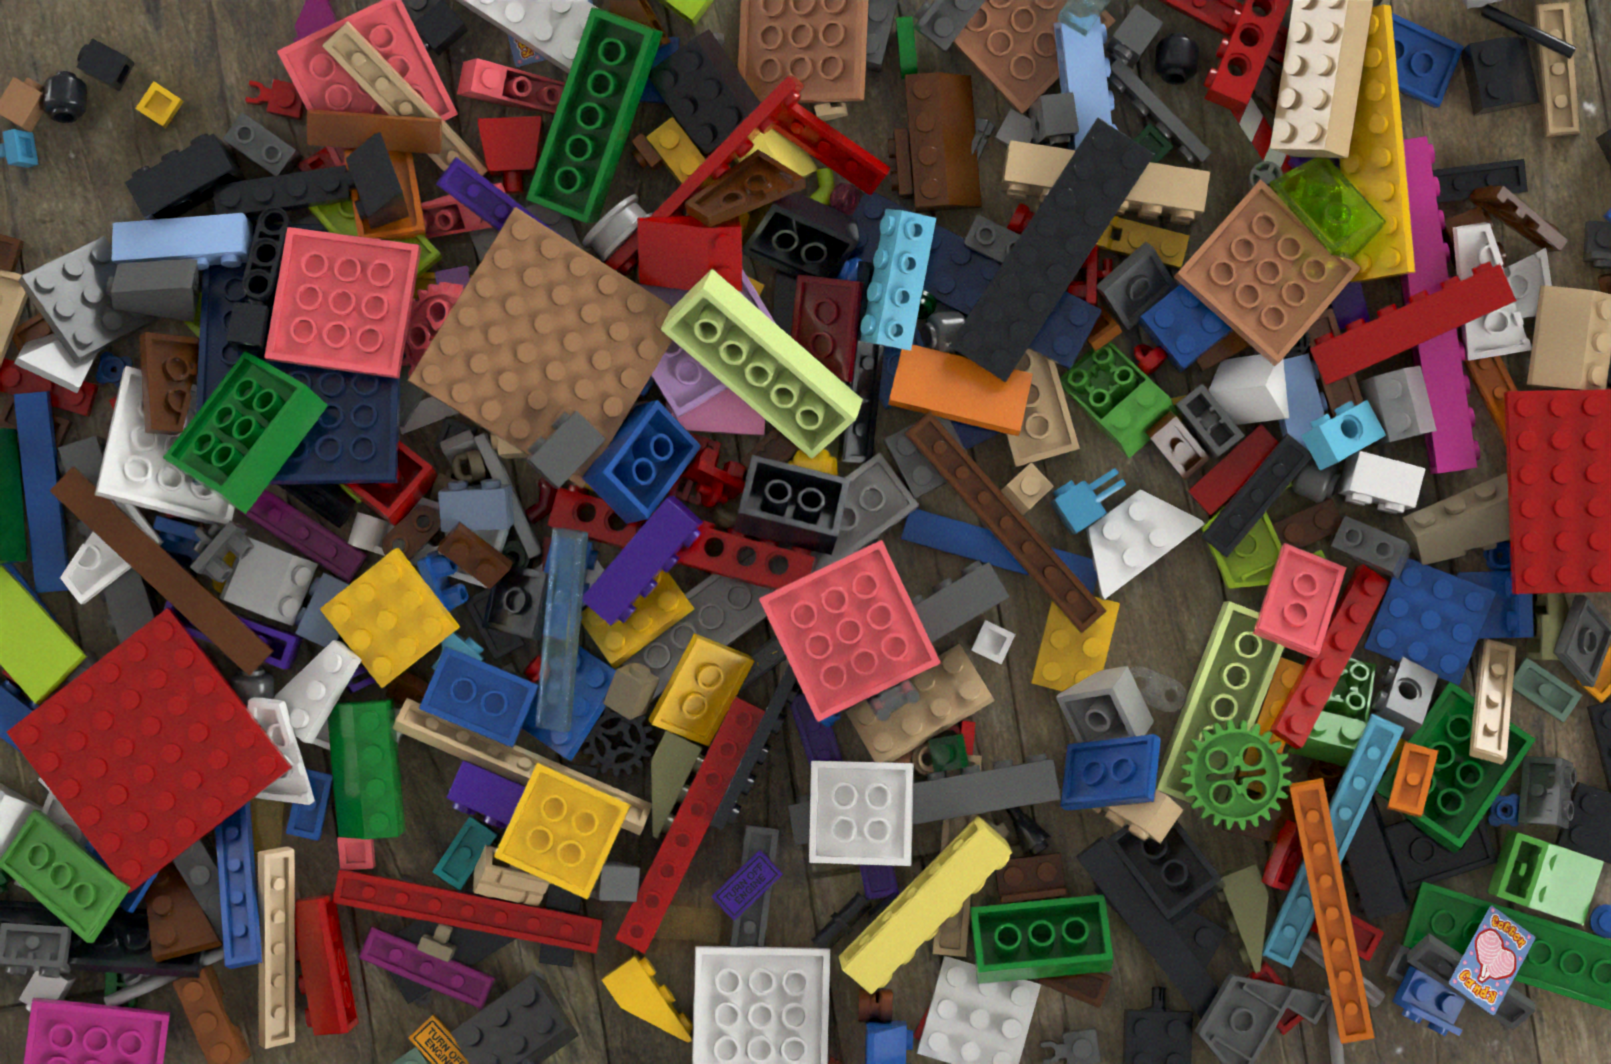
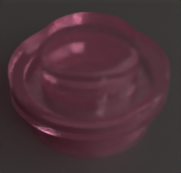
(845, 198)

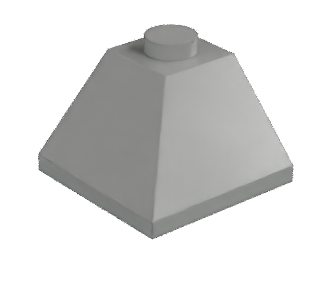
(51, 361)

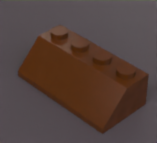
(941, 141)

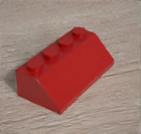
(324, 966)

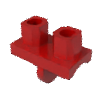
(1087, 289)
(714, 483)

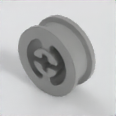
(615, 228)

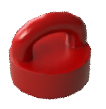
(1153, 359)

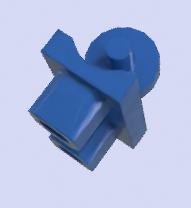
(434, 571)

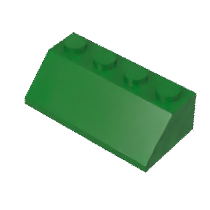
(366, 769)

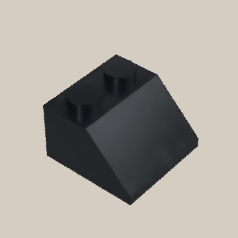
(1499, 75)
(375, 183)

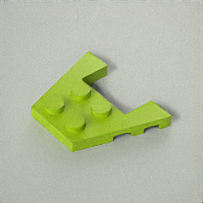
(1253, 557)

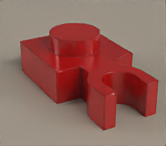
(281, 99)

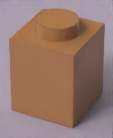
(22, 103)

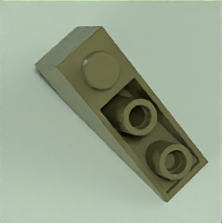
(669, 772)
(1247, 909)

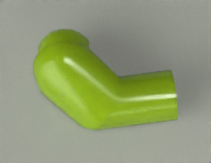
(825, 186)

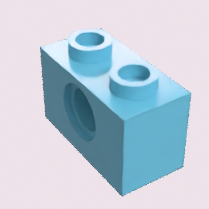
(1342, 435)

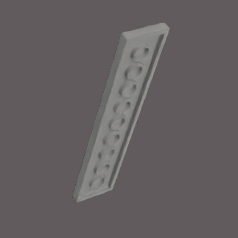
(732, 608)

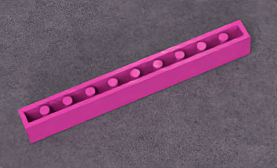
(1441, 357)

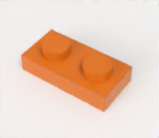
(1412, 779)

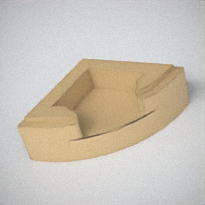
(827, 112)

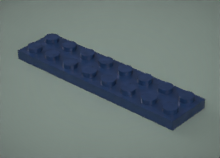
(961, 275)

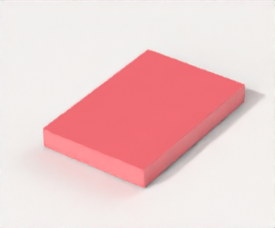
(1299, 600)

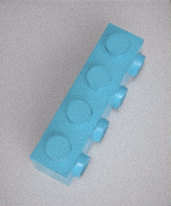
(897, 279)

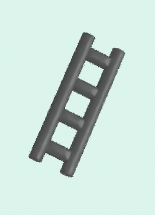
(892, 699)

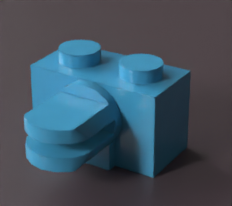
(1078, 504)

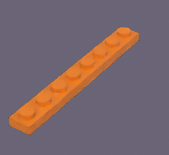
(1331, 910)

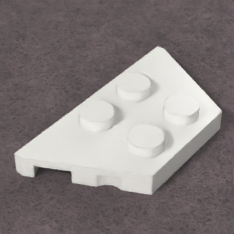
(1135, 538)

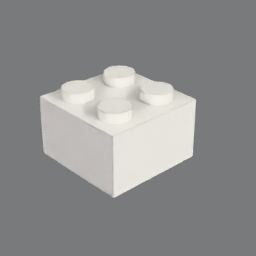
(1380, 481)

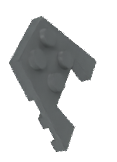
(1247, 1014)

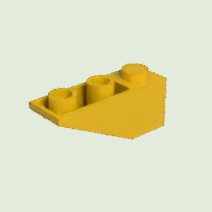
(640, 994)

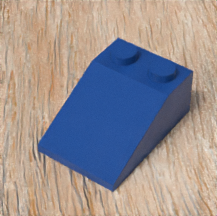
(887, 1042)

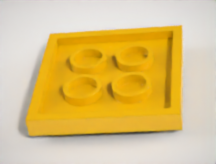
(389, 617)
(562, 831)

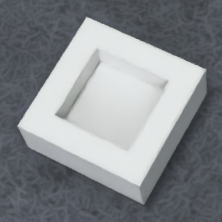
(993, 642)

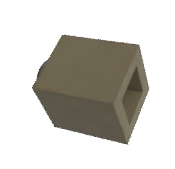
(631, 690)

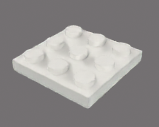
(861, 813)
(976, 1020)

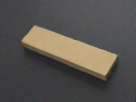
(1556, 73)
(1493, 701)

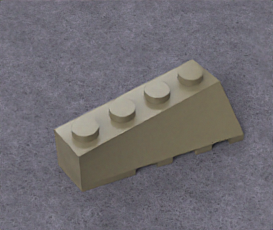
(1460, 522)

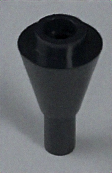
(1029, 834)

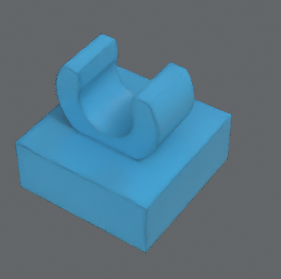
(19, 148)

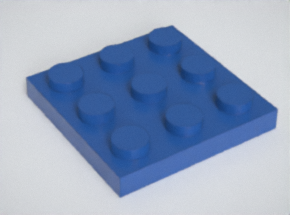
(1430, 620)

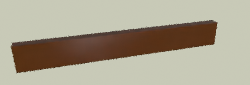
(1005, 522)
(162, 571)

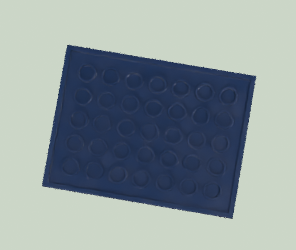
(355, 433)

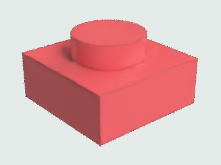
(356, 853)

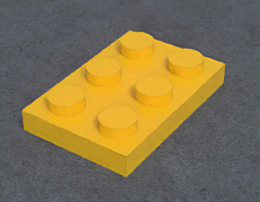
(652, 617)
(1072, 656)
(701, 689)

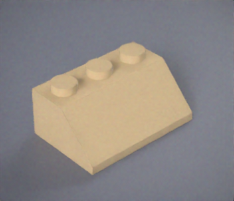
(1571, 339)

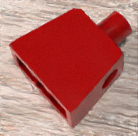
(512, 148)

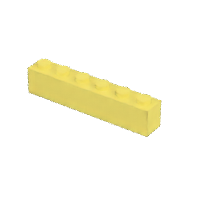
(925, 905)

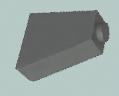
(156, 288)

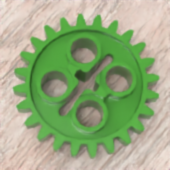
(1238, 805)

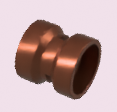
(875, 1006)

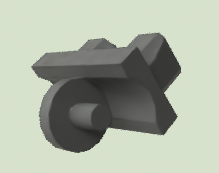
(215, 545)

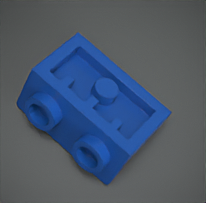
(177, 536)
(1429, 999)

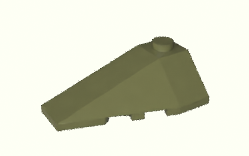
(1548, 620)

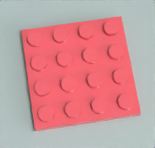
(329, 87)
(343, 302)
(849, 630)

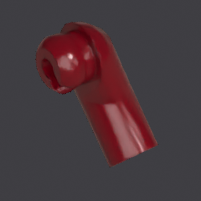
(544, 505)

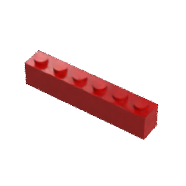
(1412, 324)

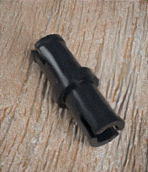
(842, 922)

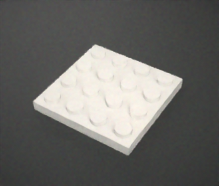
(135, 465)
(761, 1005)

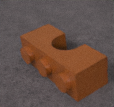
(205, 1011)

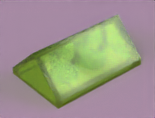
(1329, 206)

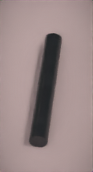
(1528, 31)

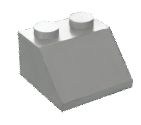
(1399, 403)
(269, 582)
(1105, 707)

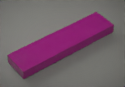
(306, 535)
(445, 977)

